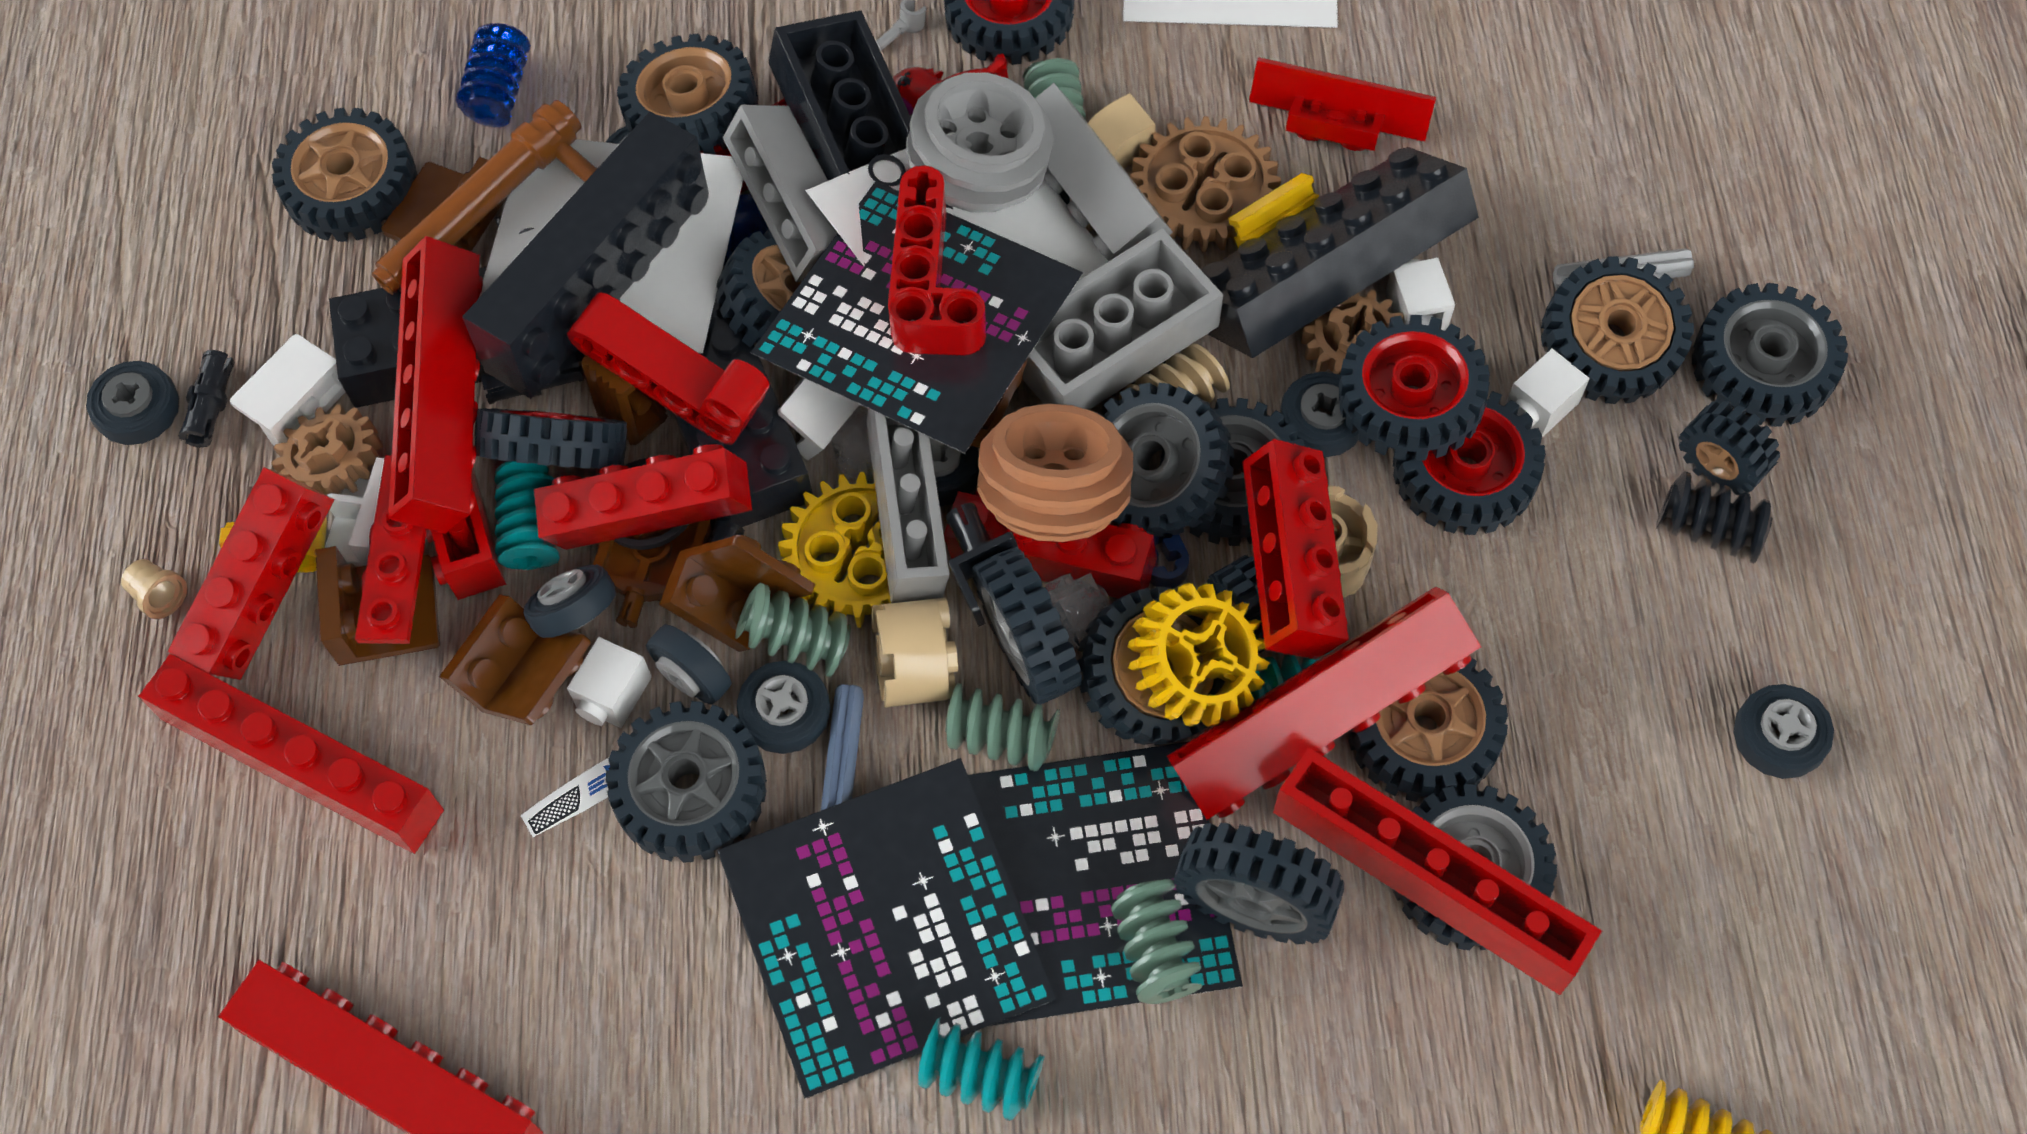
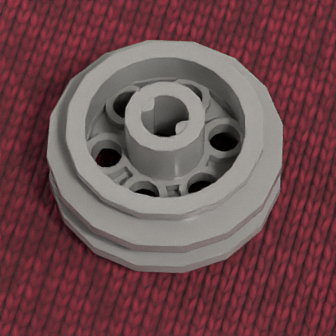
(997, 143)

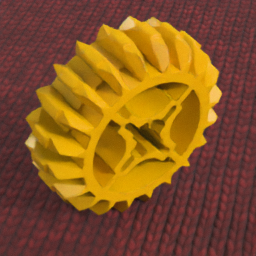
(1233, 665)

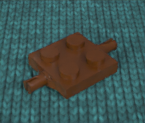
(645, 573)

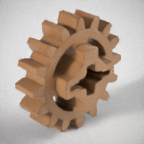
(1330, 334)
(329, 450)

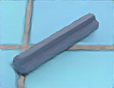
(842, 745)

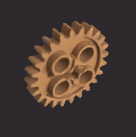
(1172, 165)

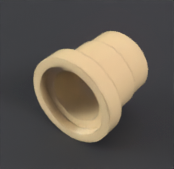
(155, 589)

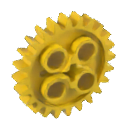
(821, 531)

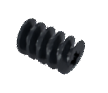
(1717, 515)

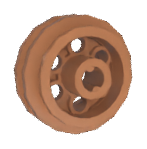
(1055, 472)

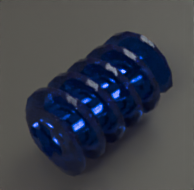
(493, 74)

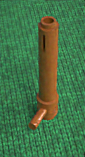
(531, 147)

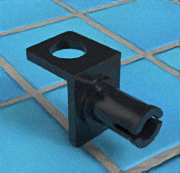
(976, 548)

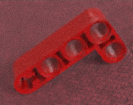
(920, 255)
(668, 369)

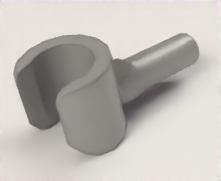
(908, 21)

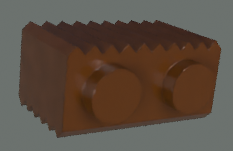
(622, 401)

